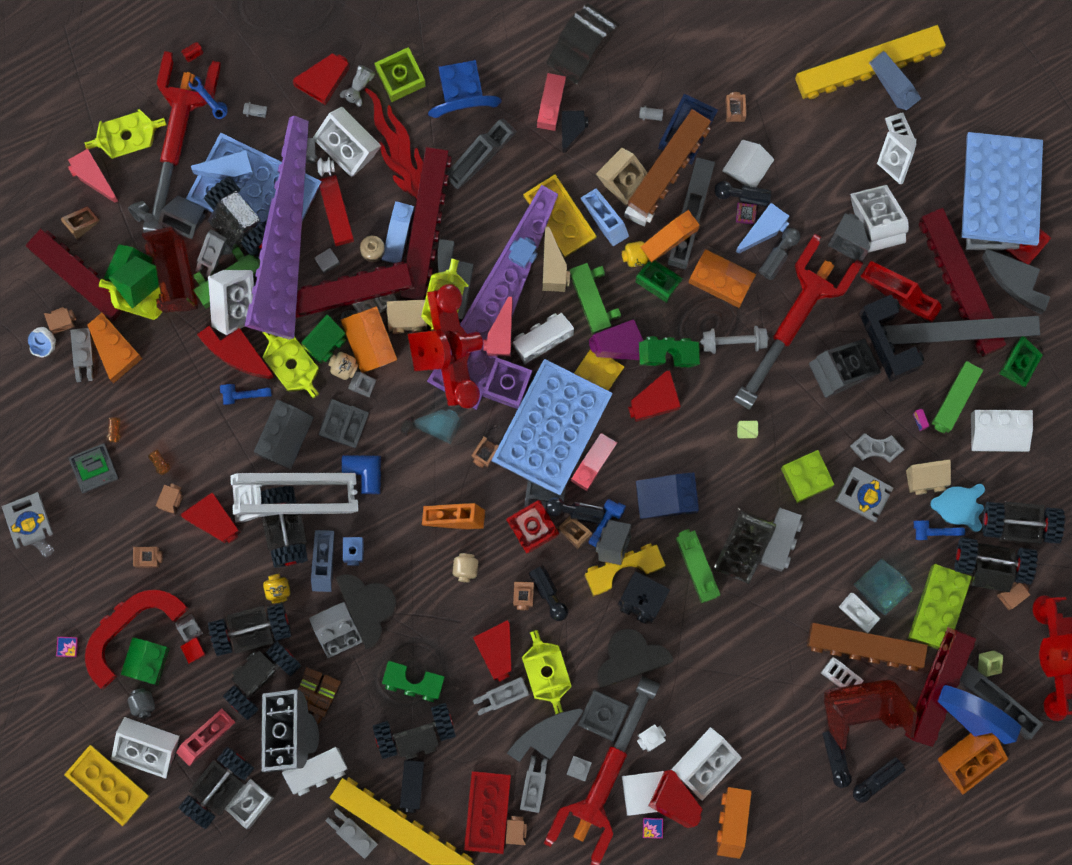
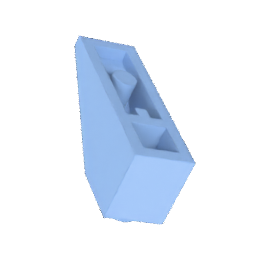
(234, 166)
(605, 217)
(766, 227)
(398, 232)

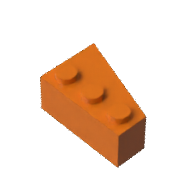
(113, 348)
(733, 822)

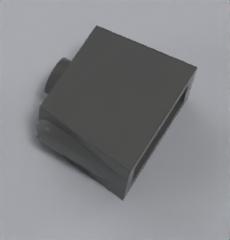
(182, 216)

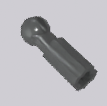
(779, 254)

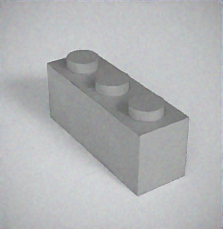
(782, 540)

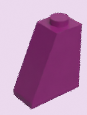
(617, 342)

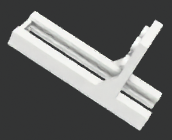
(248, 494)

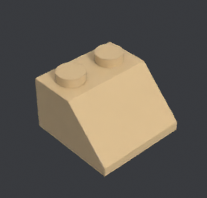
(622, 175)
(405, 316)
(929, 476)

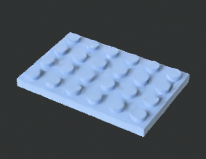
(1002, 188)
(256, 191)
(552, 427)

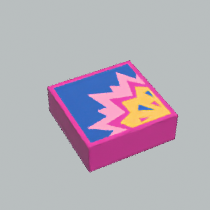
(921, 419)
(67, 647)
(652, 828)

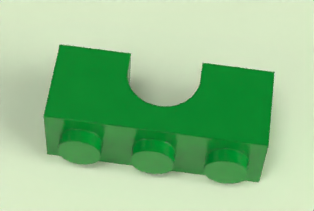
(684, 352)
(396, 679)

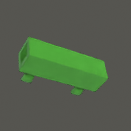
(244, 263)
(590, 299)
(956, 397)
(697, 566)

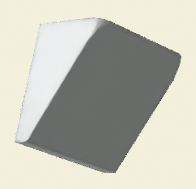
(327, 260)
(362, 384)
(188, 628)

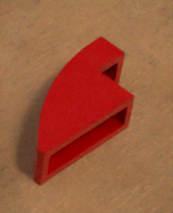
(336, 211)
(904, 290)
(236, 352)

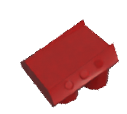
(533, 526)

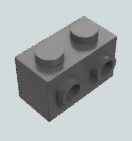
(614, 542)

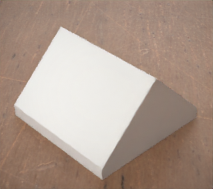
(897, 155)
(748, 163)
(249, 804)

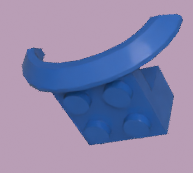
(461, 89)

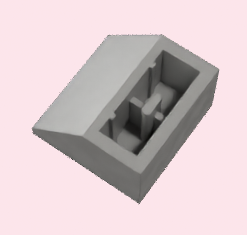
(335, 630)

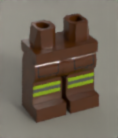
(320, 701)

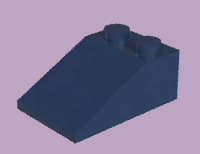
(685, 106)
(667, 496)

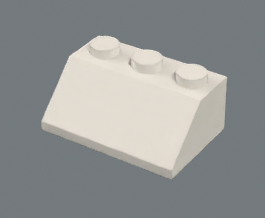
(346, 141)
(229, 299)
(543, 337)
(1001, 430)
(144, 747)
(706, 763)
(316, 771)

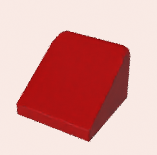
(192, 52)
(193, 650)

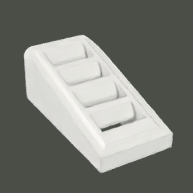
(904, 123)
(833, 661)

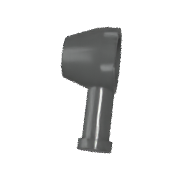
(140, 211)

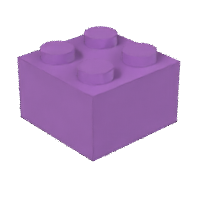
(507, 383)

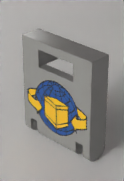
(867, 496)
(28, 522)

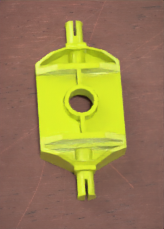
(110, 134)
(437, 281)
(146, 308)
(279, 352)
(551, 687)

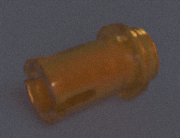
(113, 430)
(159, 463)

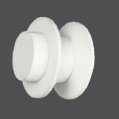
(325, 166)

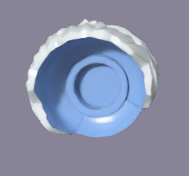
(41, 342)

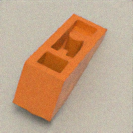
(670, 236)
(454, 516)

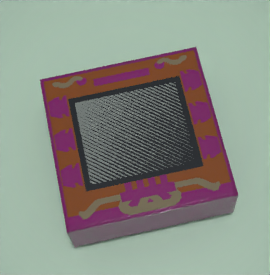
(746, 213)

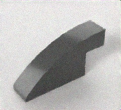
(480, 153)
(464, 270)
(1016, 280)
(546, 735)

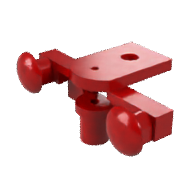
(432, 350)
(1055, 655)

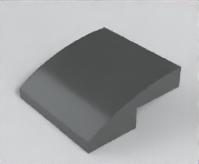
(343, 423)

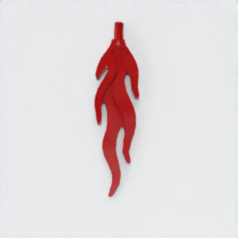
(399, 149)

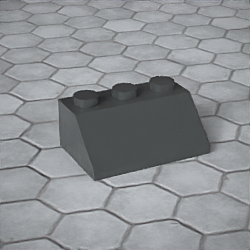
(850, 238)
(283, 434)

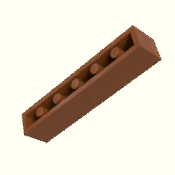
(669, 163)
(867, 646)

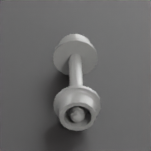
(759, 339)

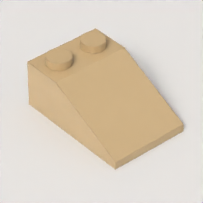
(554, 270)

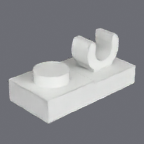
(859, 612)

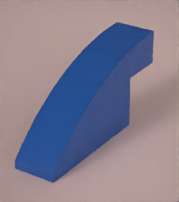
(979, 715)

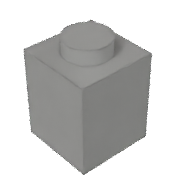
(579, 768)

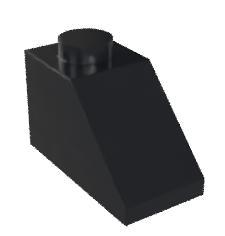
(573, 128)

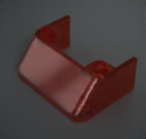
(173, 270)
(865, 704)

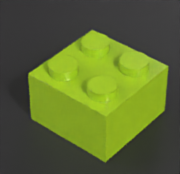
(400, 74)
(807, 476)

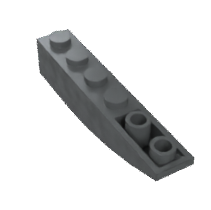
(694, 203)
(983, 688)

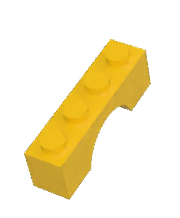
(647, 560)

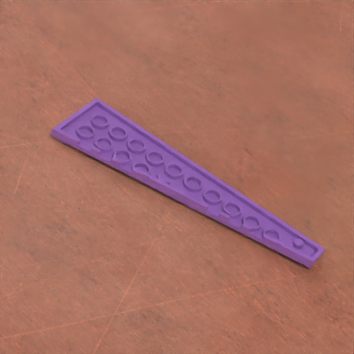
(277, 277)
(503, 282)

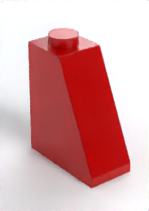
(323, 78)
(656, 399)
(212, 519)
(496, 650)
(676, 801)

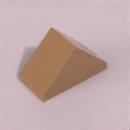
(80, 222)
(575, 532)

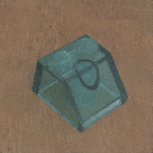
(440, 424)
(883, 587)

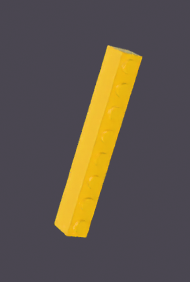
(856, 66)
(396, 826)

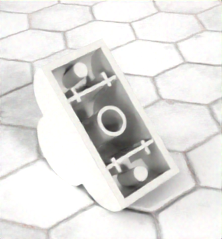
(881, 217)

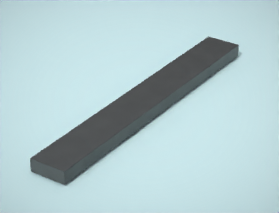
(963, 330)

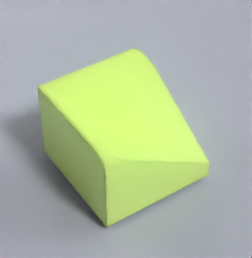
(747, 429)
(990, 663)

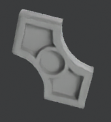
(884, 448)

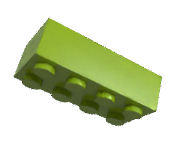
(939, 605)

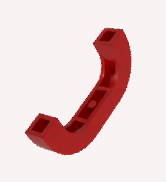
(114, 624)

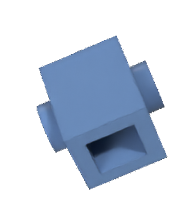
(523, 252)
(349, 544)

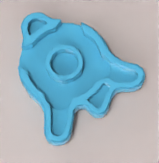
(960, 507)

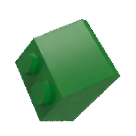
(324, 340)
(145, 661)

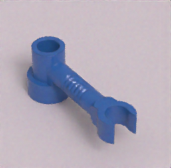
(212, 103)
(230, 395)
(612, 509)
(923, 531)

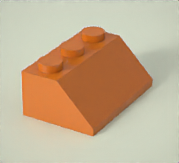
(722, 278)
(369, 339)
(972, 760)

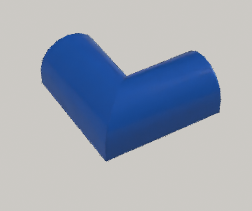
(368, 467)

